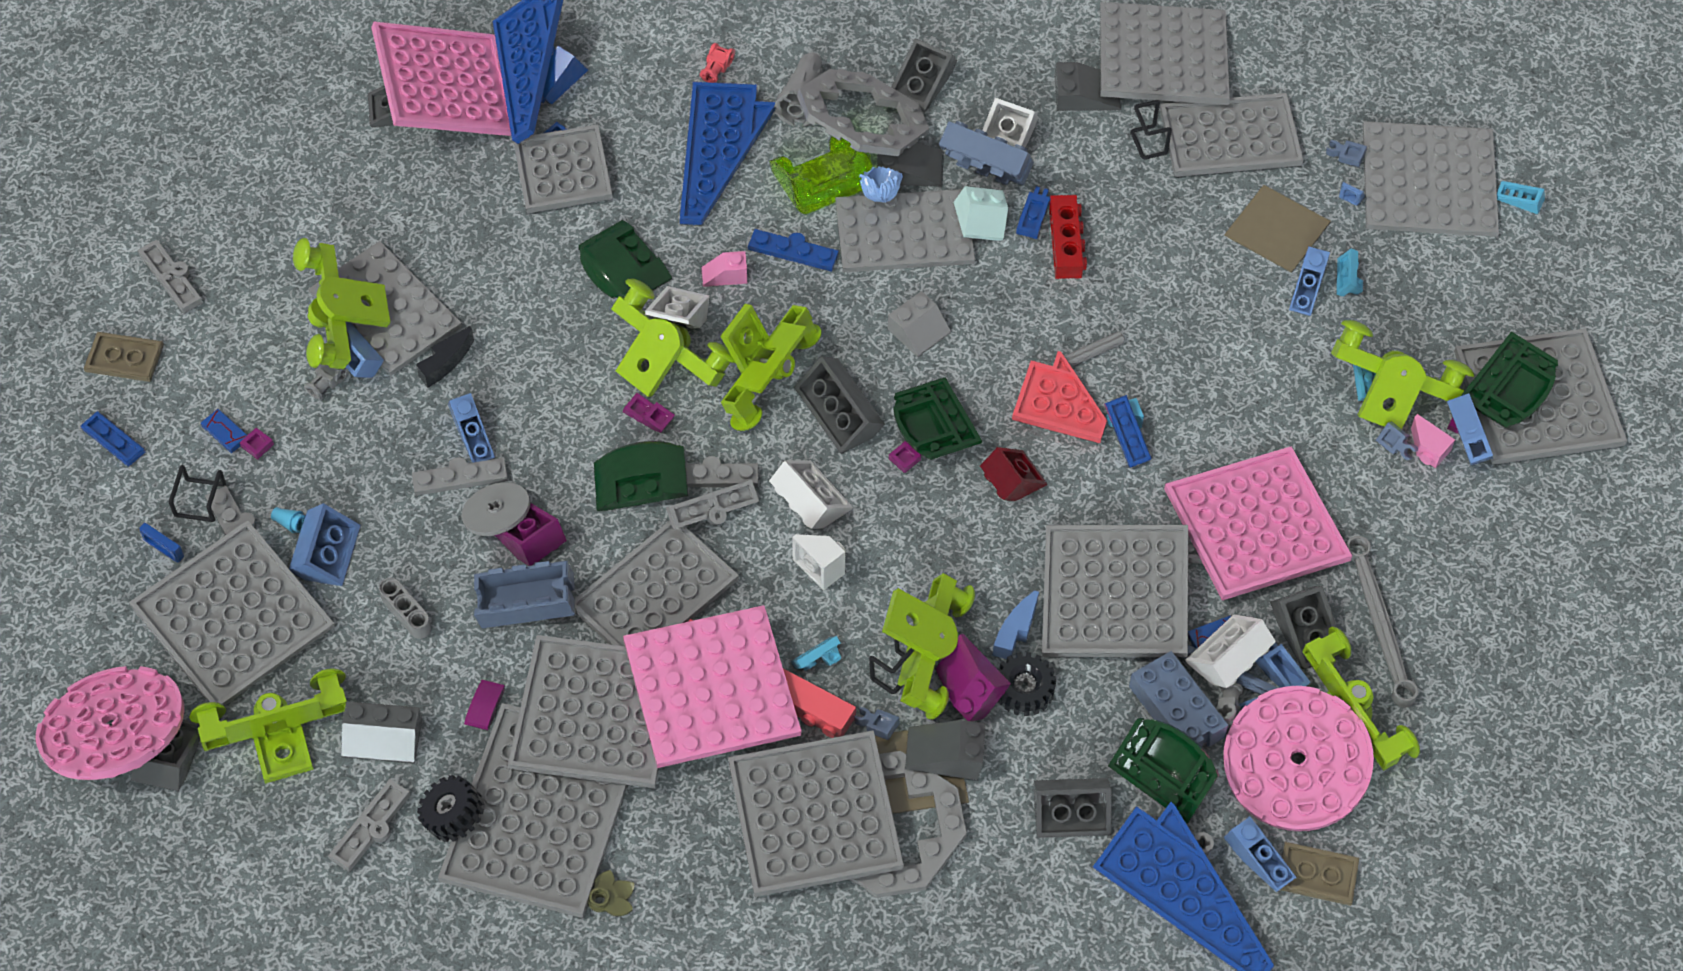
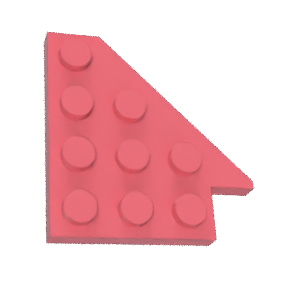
(1059, 401)

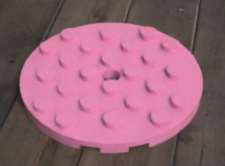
(81, 744)
(1290, 794)

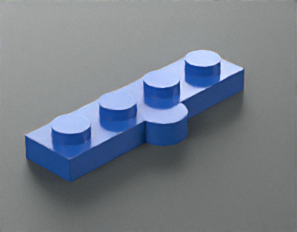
(793, 249)

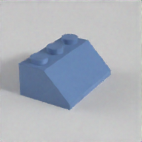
(324, 546)

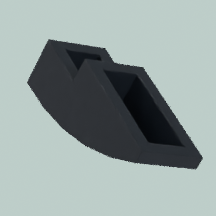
(445, 357)

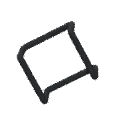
(1145, 128)
(219, 476)
(872, 659)

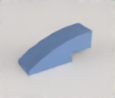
(1016, 626)
(1281, 667)

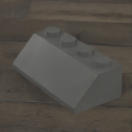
(838, 404)

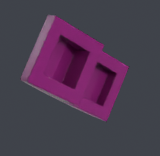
(649, 414)
(484, 704)

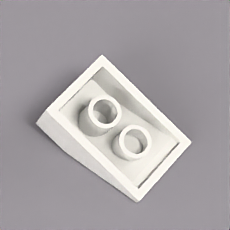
(1010, 122)
(680, 307)

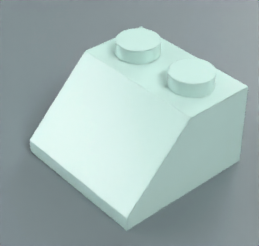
(982, 213)

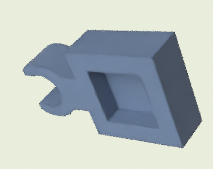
(1349, 153)
(1395, 440)
(881, 722)

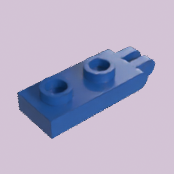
(1033, 213)

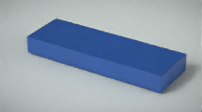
(1127, 431)
(112, 439)

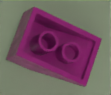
(533, 536)
(971, 680)

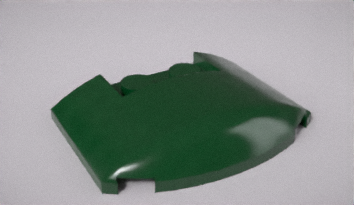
(618, 256)
(1513, 382)
(934, 420)
(640, 475)
(1165, 765)

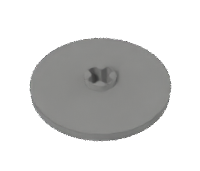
(495, 509)

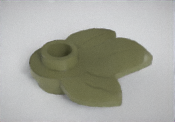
(615, 895)

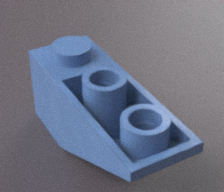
(1309, 281)
(364, 358)
(471, 428)
(1470, 429)
(1259, 854)

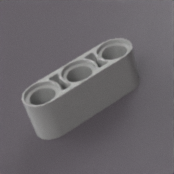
(400, 599)

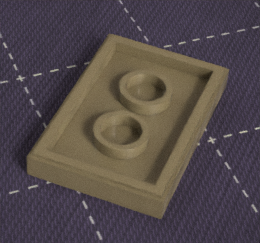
(123, 356)
(1321, 873)

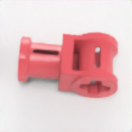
(717, 61)

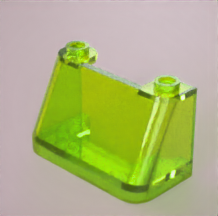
(822, 178)

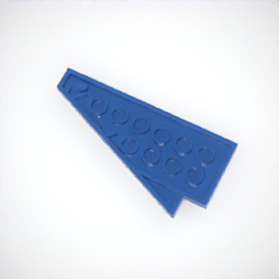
(524, 51)
(720, 134)
(1174, 878)

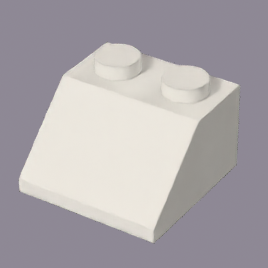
(819, 558)

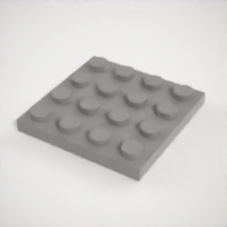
(563, 169)

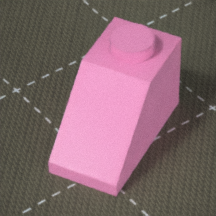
(725, 269)
(1431, 441)

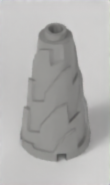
(787, 102)

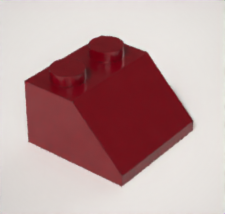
(1012, 473)

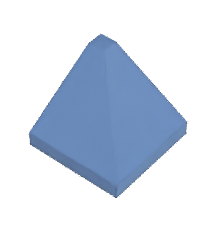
(1351, 194)

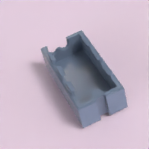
(986, 153)
(524, 594)
(1177, 700)

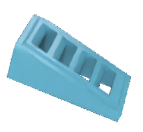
(1527, 204)

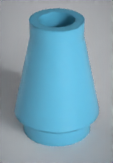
(289, 519)

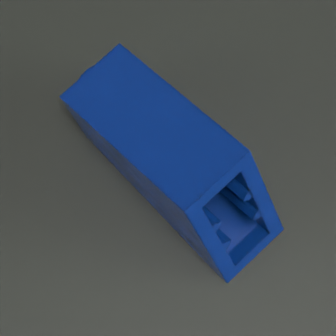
(562, 74)

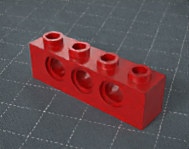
(1066, 236)

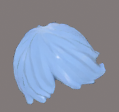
(880, 184)

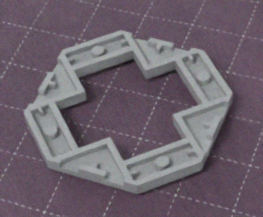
(899, 136)
(934, 851)

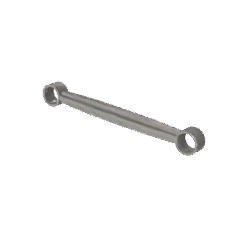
(1382, 623)

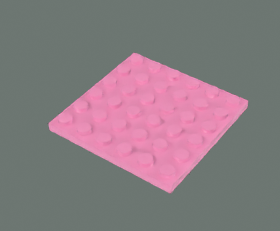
(442, 78)
(1257, 523)
(711, 686)

